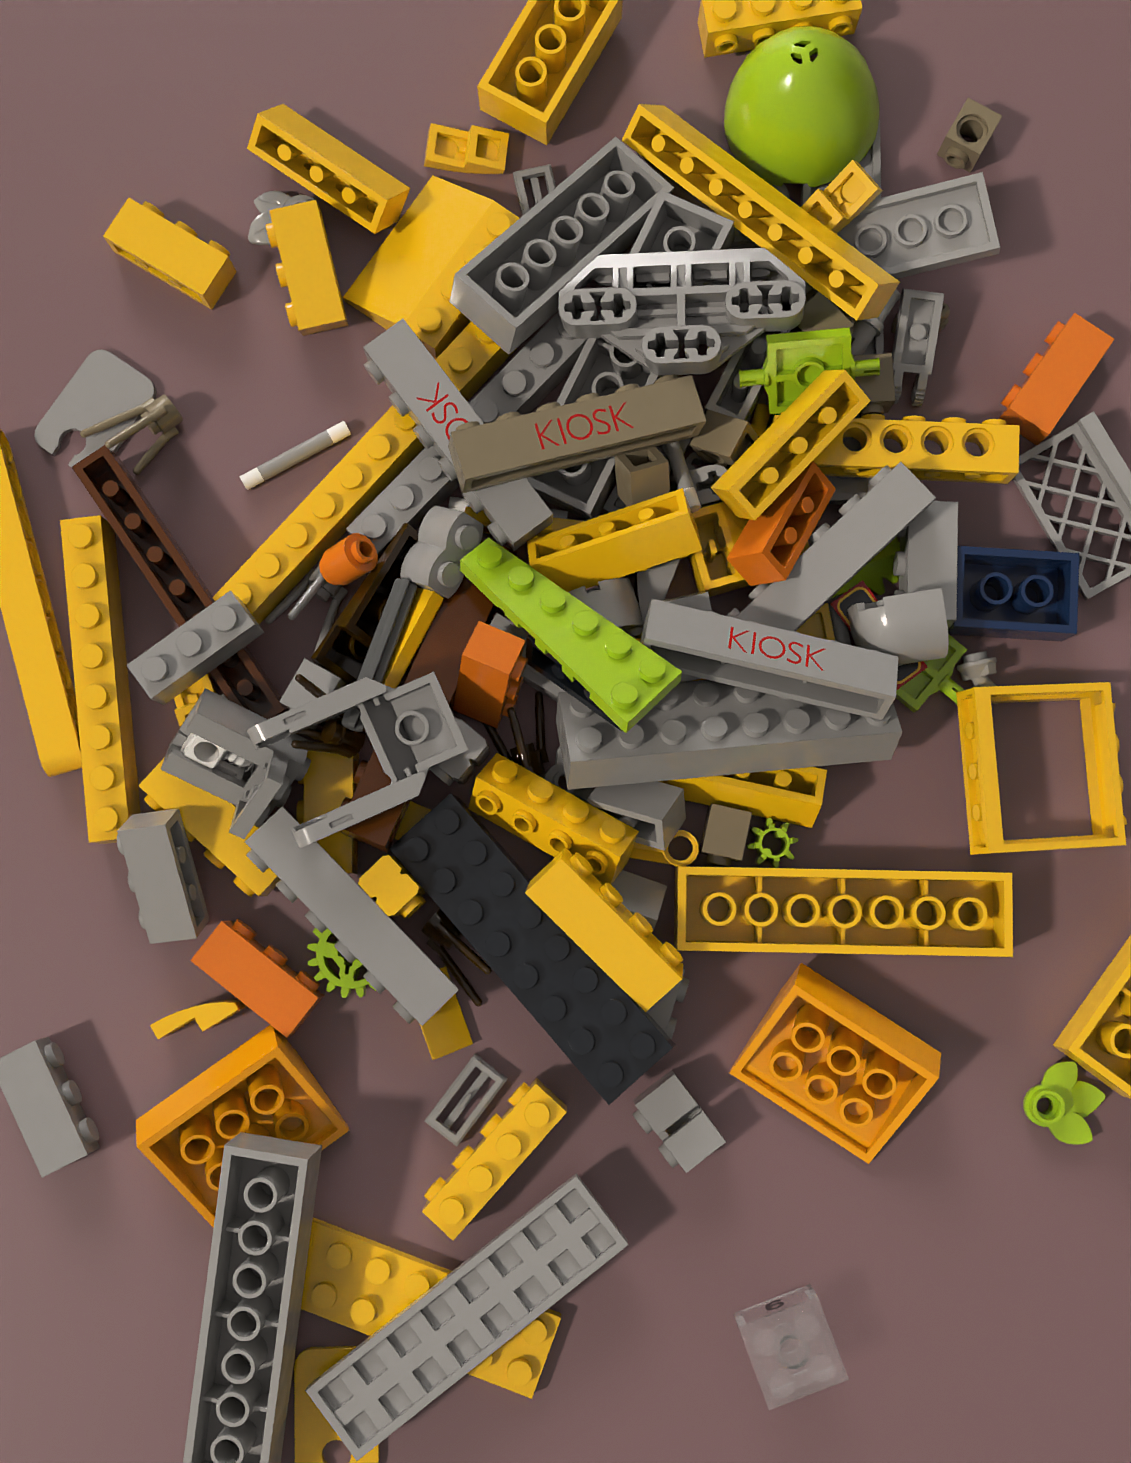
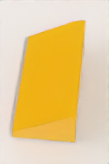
(446, 1028)

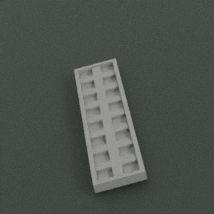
(466, 1316)

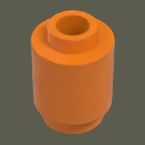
(348, 560)

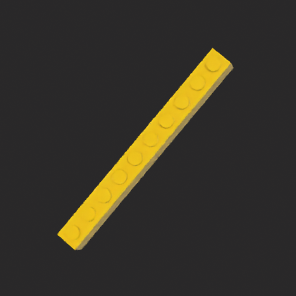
(352, 485)

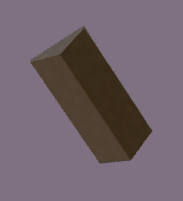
(351, 635)

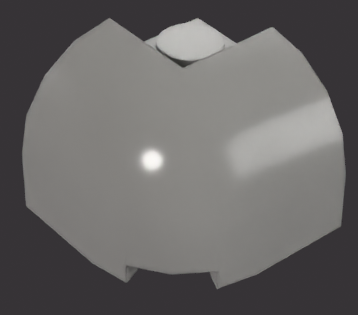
(903, 626)

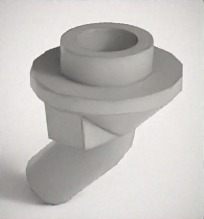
(978, 668)

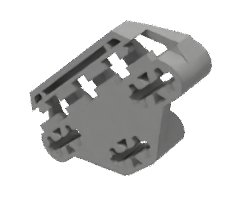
(682, 311)

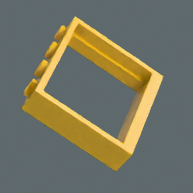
(981, 773)

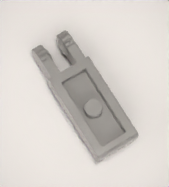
(916, 340)

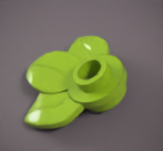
(1068, 1103)

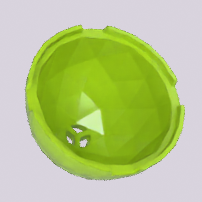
(801, 118)

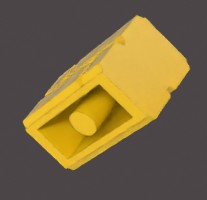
(393, 887)

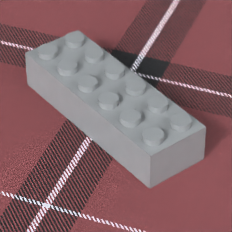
(592, 213)

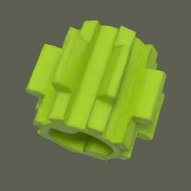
(766, 853)

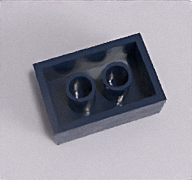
(1016, 594)

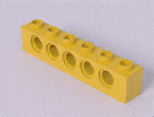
(994, 437)

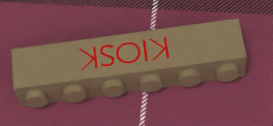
(575, 432)

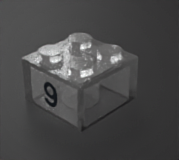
(790, 1346)

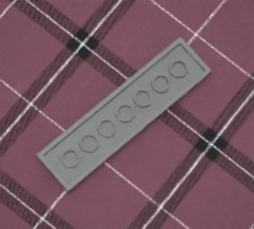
(916, 230)

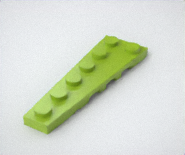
(609, 663)

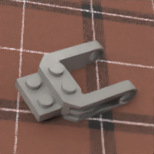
(406, 727)

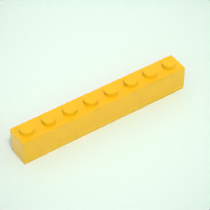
(760, 212)
(100, 676)

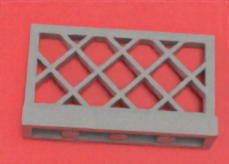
(1114, 479)

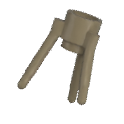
(157, 415)

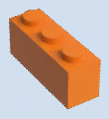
(1055, 377)
(778, 536)
(490, 674)
(258, 976)

